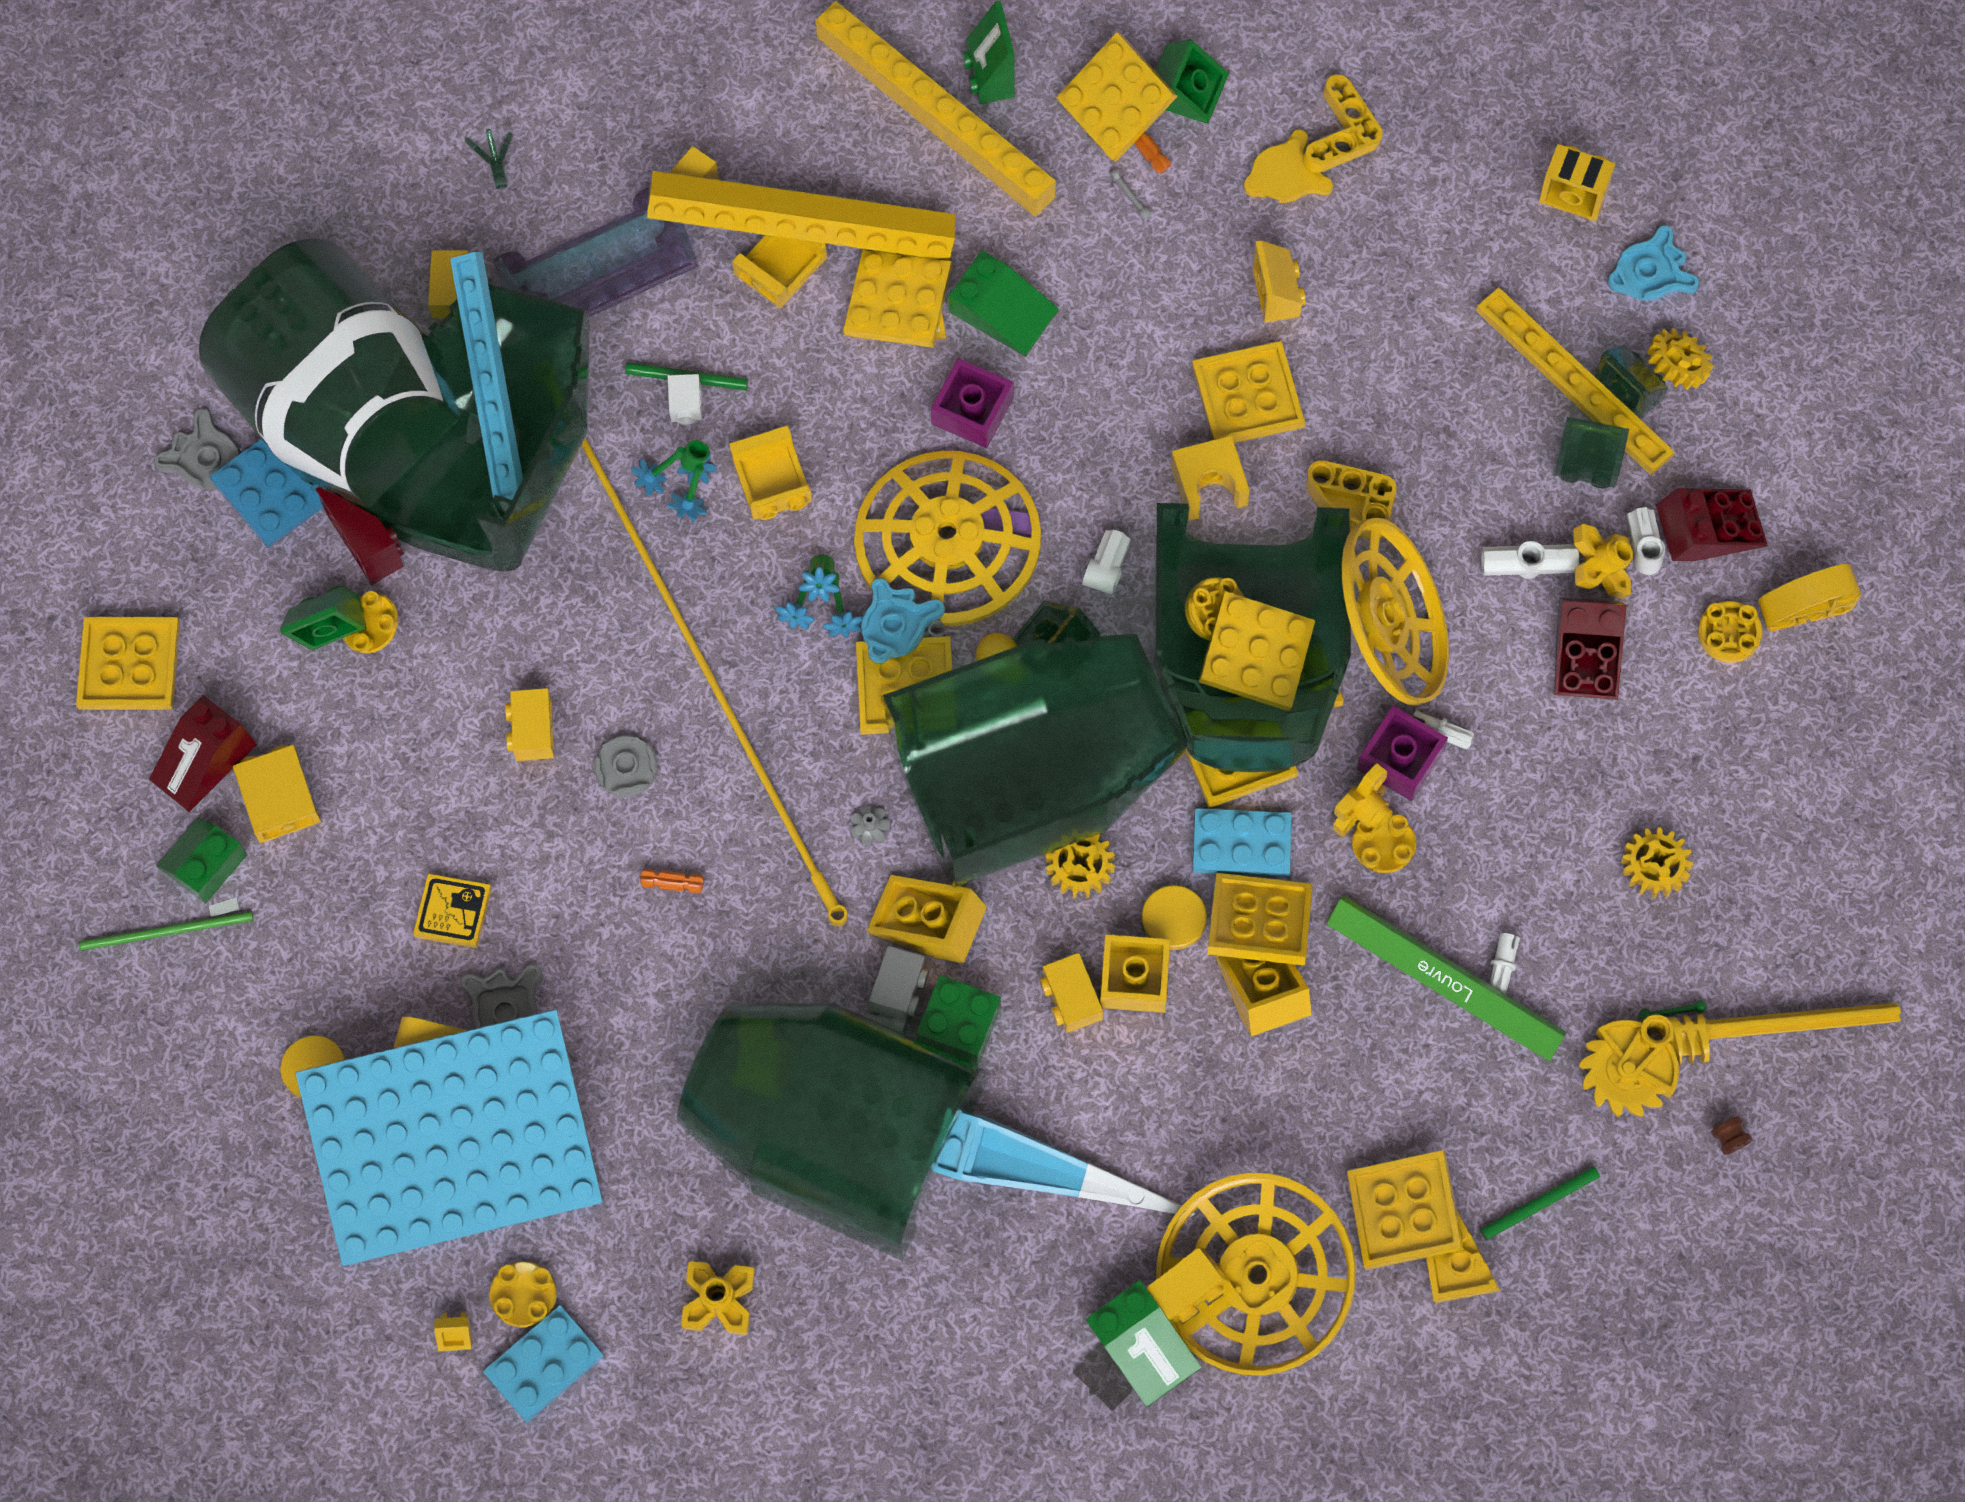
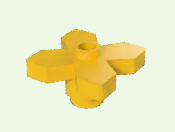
(1603, 561)
(1364, 804)
(706, 1284)

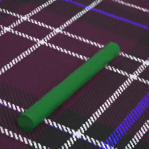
(705, 378)
(1539, 1203)

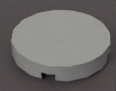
(623, 776)

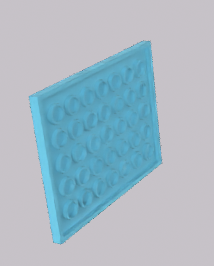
(449, 1137)

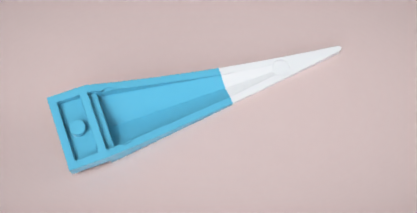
(999, 1155)

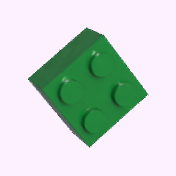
(959, 1019)

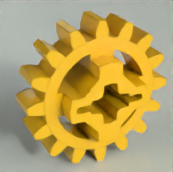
(1680, 359)
(1664, 850)
(1088, 875)

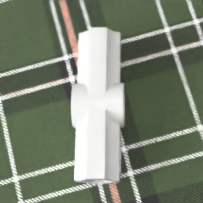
(1510, 561)

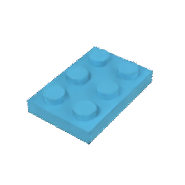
(1242, 842)
(543, 1364)

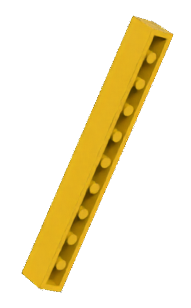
(936, 108)
(801, 215)

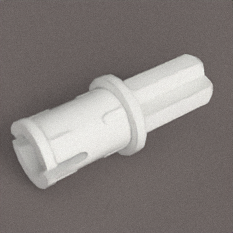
(1456, 735)
(1504, 961)

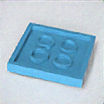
(266, 493)

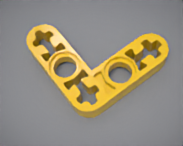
(1352, 131)

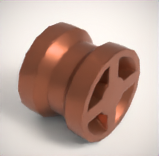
(1731, 1135)

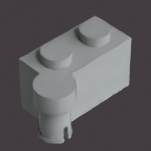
(896, 988)

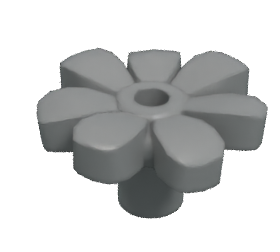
(870, 825)

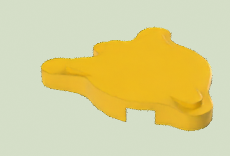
(1282, 174)

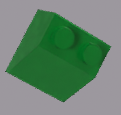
(1193, 78)
(324, 618)
(202, 859)

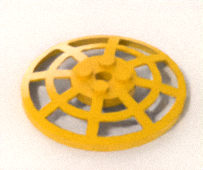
(963, 546)
(1391, 614)
(1281, 1269)

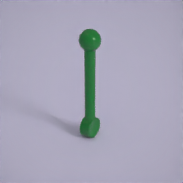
(1699, 1006)

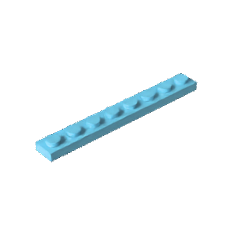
(487, 374)

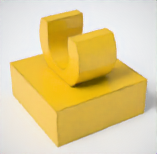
(453, 1332)

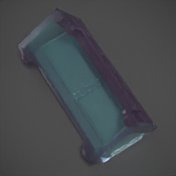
(605, 263)

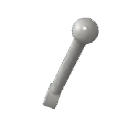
(1144, 212)

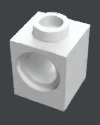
(685, 398)

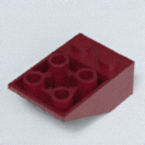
(1710, 523)
(1589, 648)

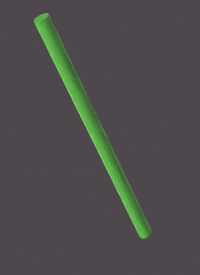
(166, 930)

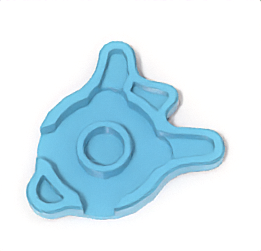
(1651, 269)
(894, 622)

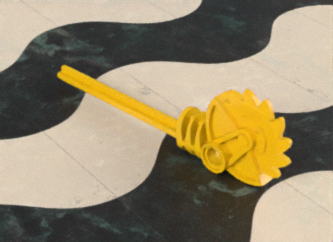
(1634, 1069)

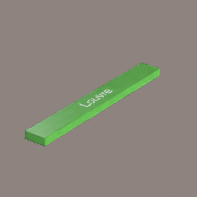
(1446, 978)

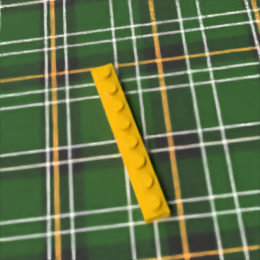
(1573, 378)

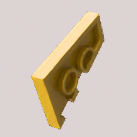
(1460, 1272)

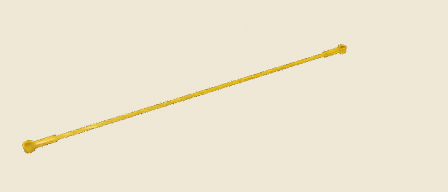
(817, 877)

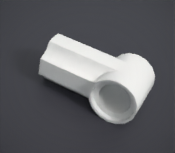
(1645, 539)
(1105, 569)

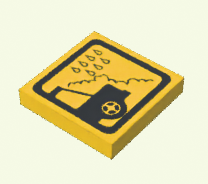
(451, 911)

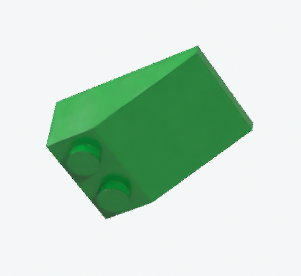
(1001, 304)

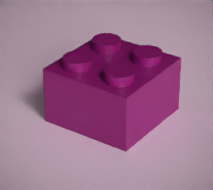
(972, 403)
(1404, 750)

